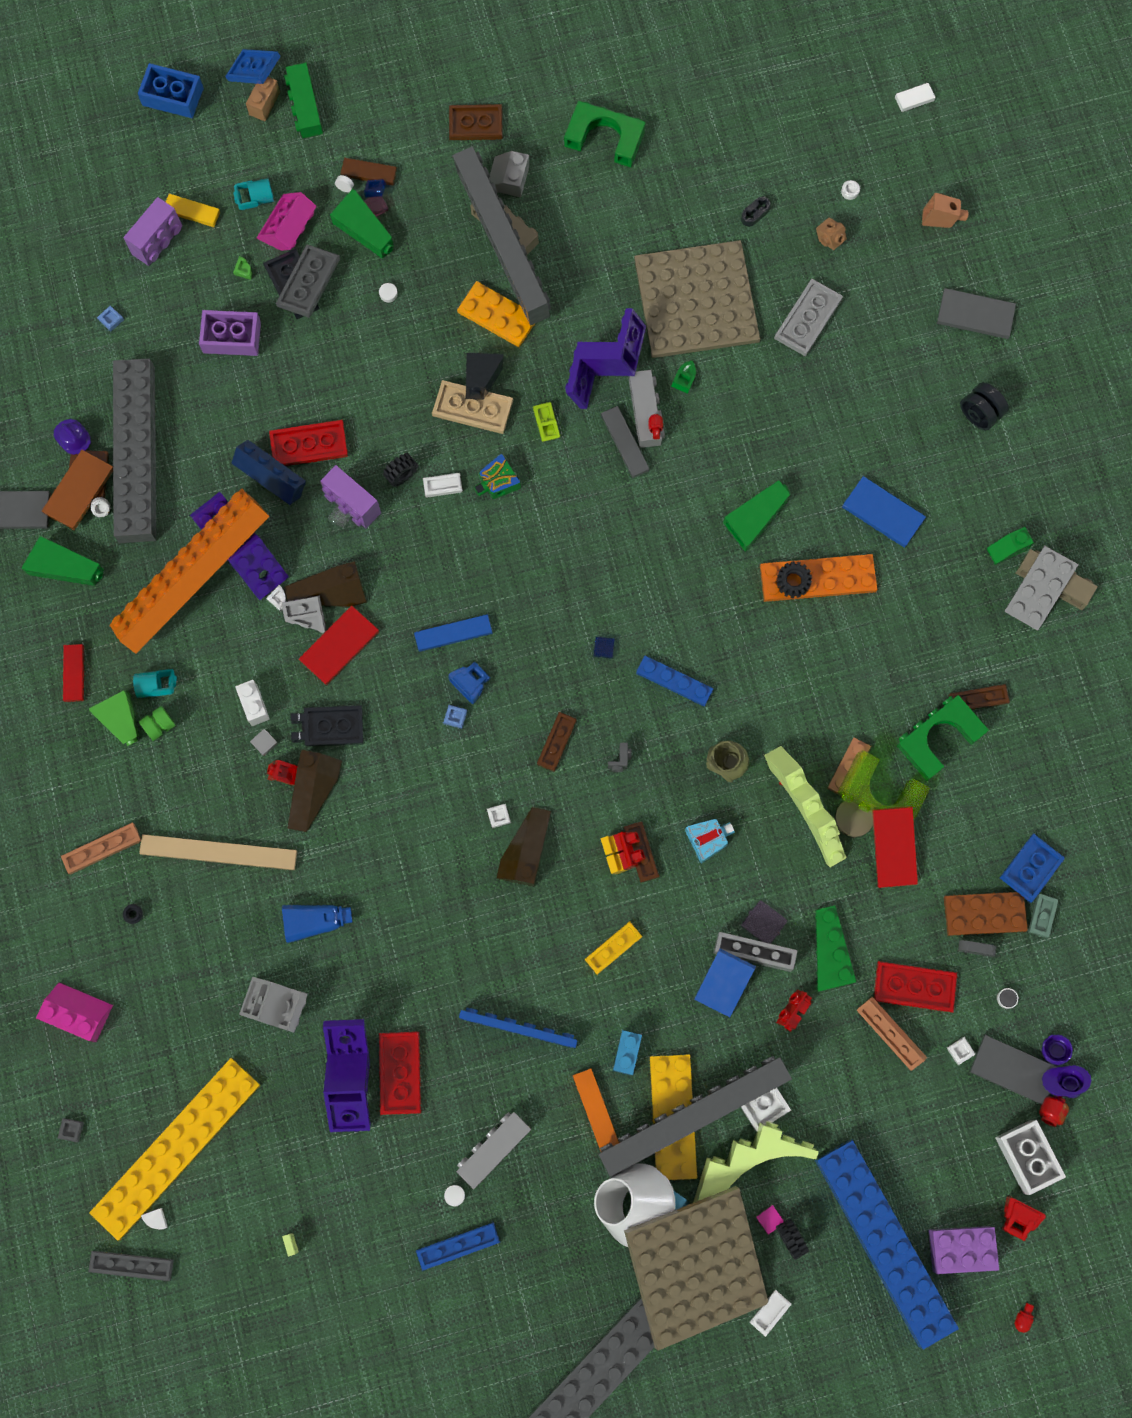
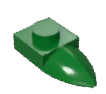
(684, 377)

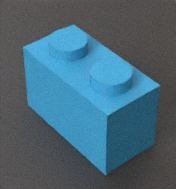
(627, 1052)

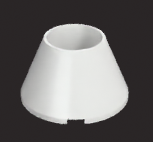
(649, 1193)

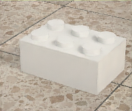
(1030, 1157)

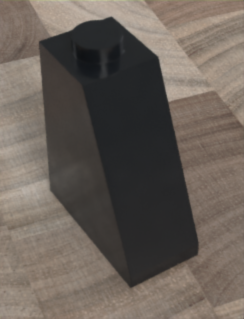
(481, 373)

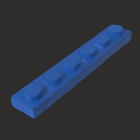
(511, 1026)

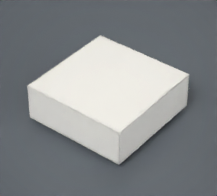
(498, 816)
(961, 1051)

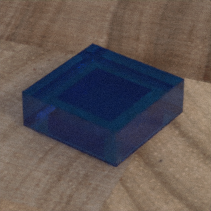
(374, 188)
(604, 647)

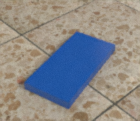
(883, 512)

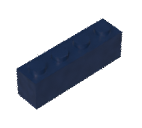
(268, 472)

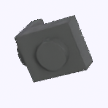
(624, 755)

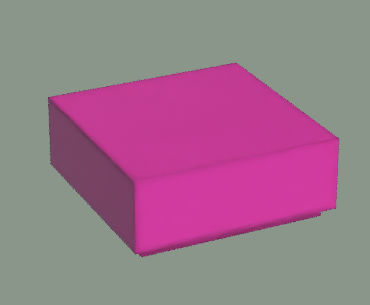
(769, 1219)

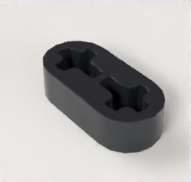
(753, 208)

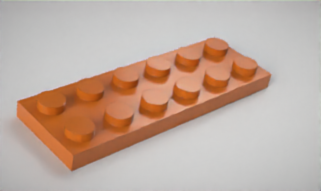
(829, 577)

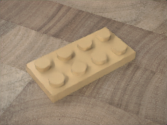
(484, 414)

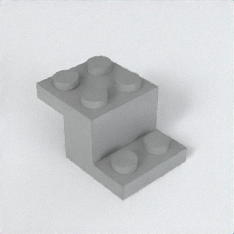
(273, 1004)

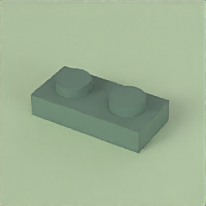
(1043, 915)

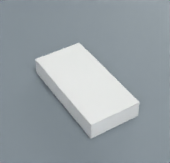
(915, 97)
(442, 485)
(770, 1314)

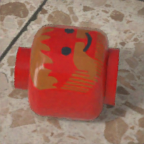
(1054, 1110)

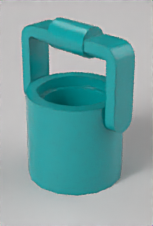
(259, 191)
(149, 683)

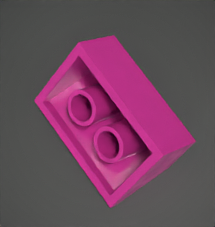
(287, 221)
(74, 1012)

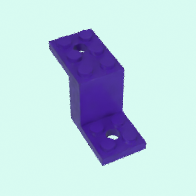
(605, 358)
(250, 557)
(346, 1075)

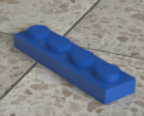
(674, 681)

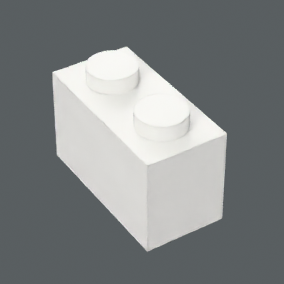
(252, 702)

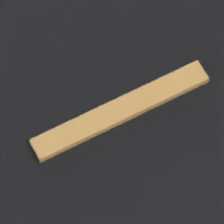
(218, 852)

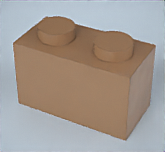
(263, 99)

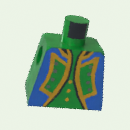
(497, 479)

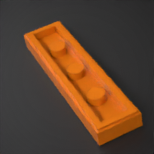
(595, 1108)

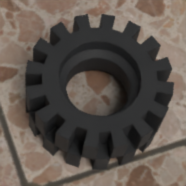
(400, 469)
(793, 568)
(792, 1239)

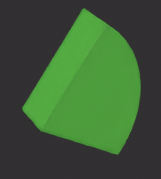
(243, 268)

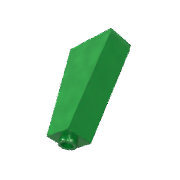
(361, 224)
(755, 515)
(60, 563)

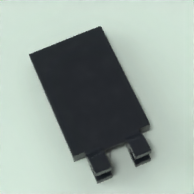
(280, 269)
(329, 726)

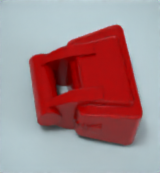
(1022, 1214)

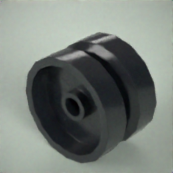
(984, 406)

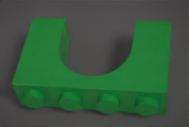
(589, 117)
(953, 713)

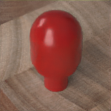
(655, 425)
(1024, 1319)

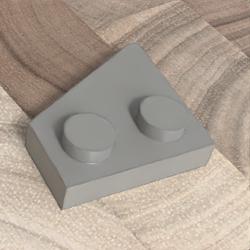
(305, 612)

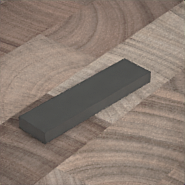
(625, 442)
(131, 1265)

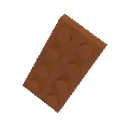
(985, 914)

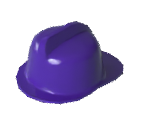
(72, 436)
(1067, 1081)

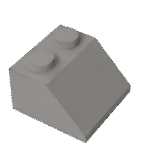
(510, 172)

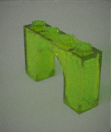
(857, 787)

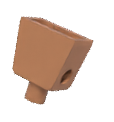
(943, 211)

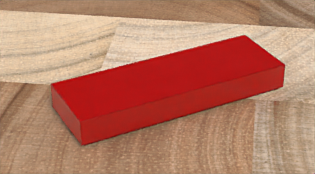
(73, 673)

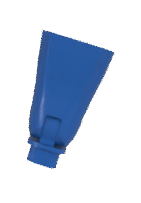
(311, 920)

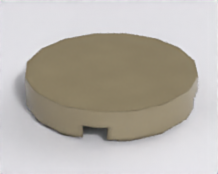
(853, 820)

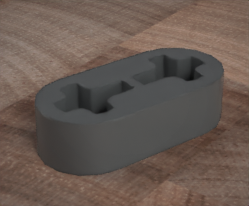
(977, 948)

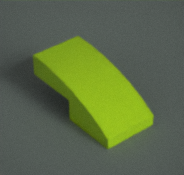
(546, 422)

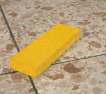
(193, 210)
(613, 948)

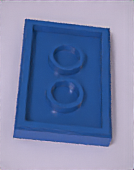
(253, 66)
(1032, 868)
(724, 982)

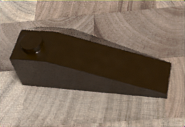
(334, 586)
(312, 786)
(524, 853)

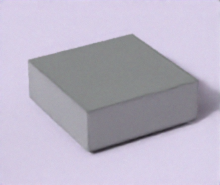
(264, 742)

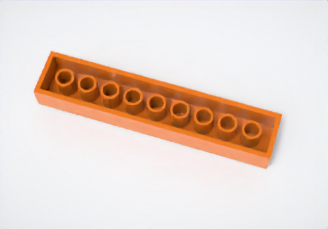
(188, 571)

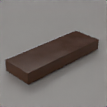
(368, 171)
(984, 697)
(556, 741)
(647, 868)

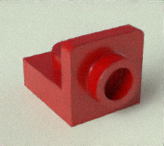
(282, 772)

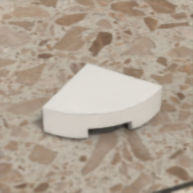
(277, 597)
(155, 1219)

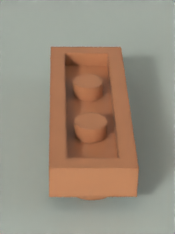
(854, 747)

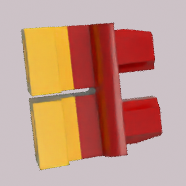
(625, 856)

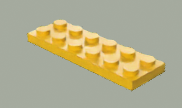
(670, 1088)

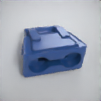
(467, 684)

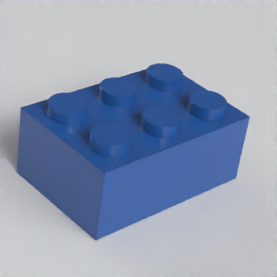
(170, 90)

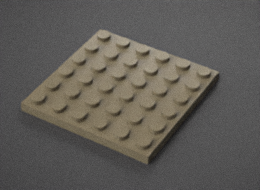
(696, 299)
(696, 1267)

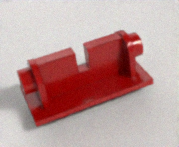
(788, 1017)

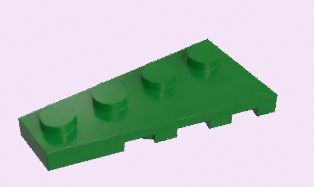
(833, 959)

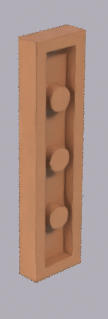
(101, 848)
(891, 1033)

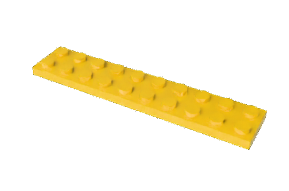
(174, 1149)

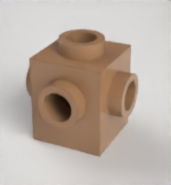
(831, 233)

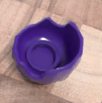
(1057, 1049)

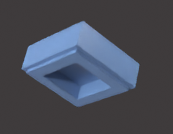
(110, 318)
(455, 716)

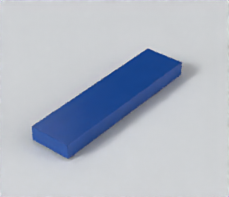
(453, 633)
(457, 1246)

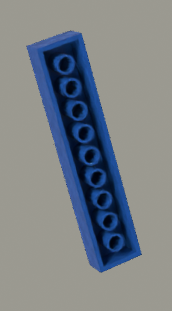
(886, 1244)

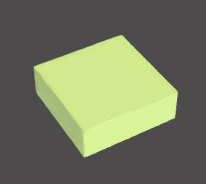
(290, 1244)

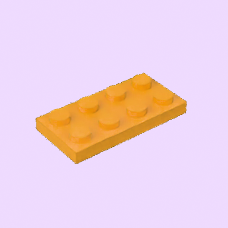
(495, 314)

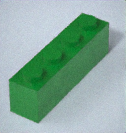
(304, 100)

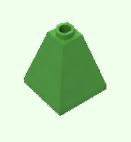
(118, 717)

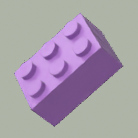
(153, 231)
(230, 332)
(350, 497)
(963, 1250)

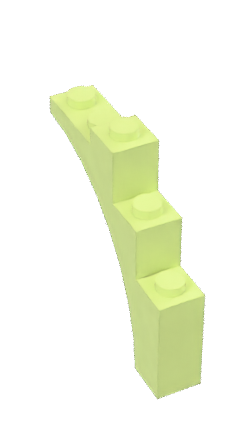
(809, 804)
(767, 1145)

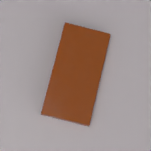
(78, 489)

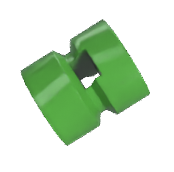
(157, 723)

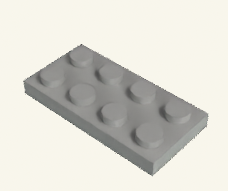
(808, 317)
(1041, 587)

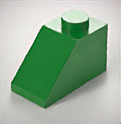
(1010, 545)

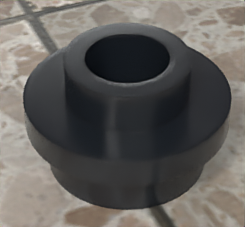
(127, 911)

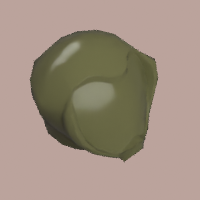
(728, 760)

